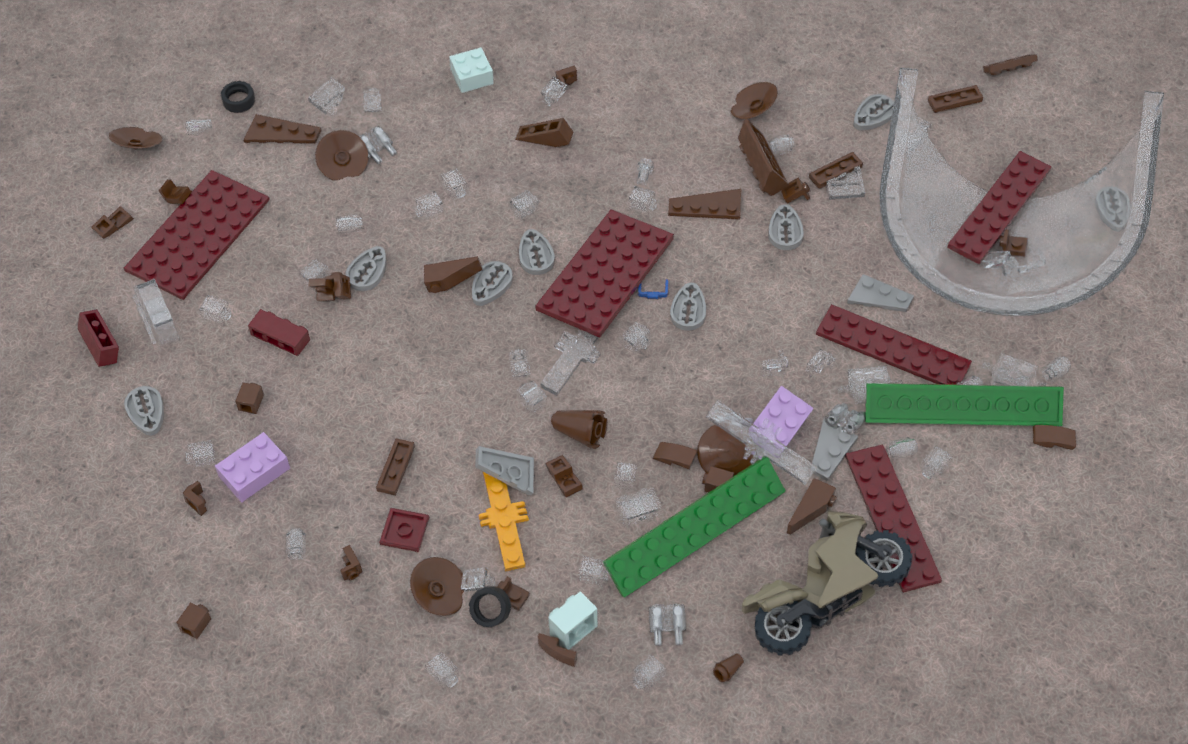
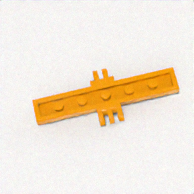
(504, 516)

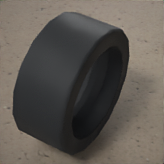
(237, 106)
(476, 613)

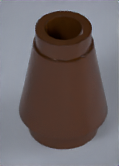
(728, 667)

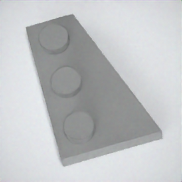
(879, 294)
(831, 450)
(507, 467)

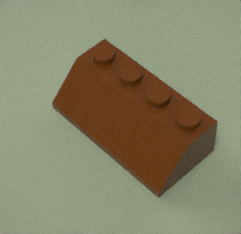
(761, 159)

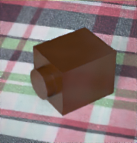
(249, 397)
(715, 478)
(194, 620)

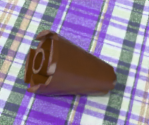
(581, 425)

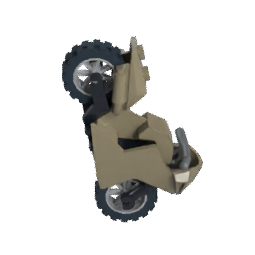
(835, 582)

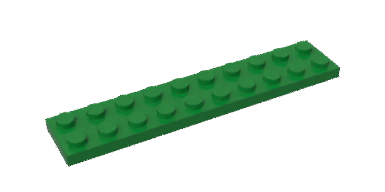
(964, 404)
(693, 527)

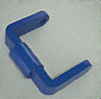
(654, 295)

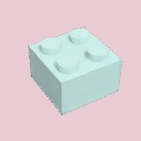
(471, 70)
(573, 620)

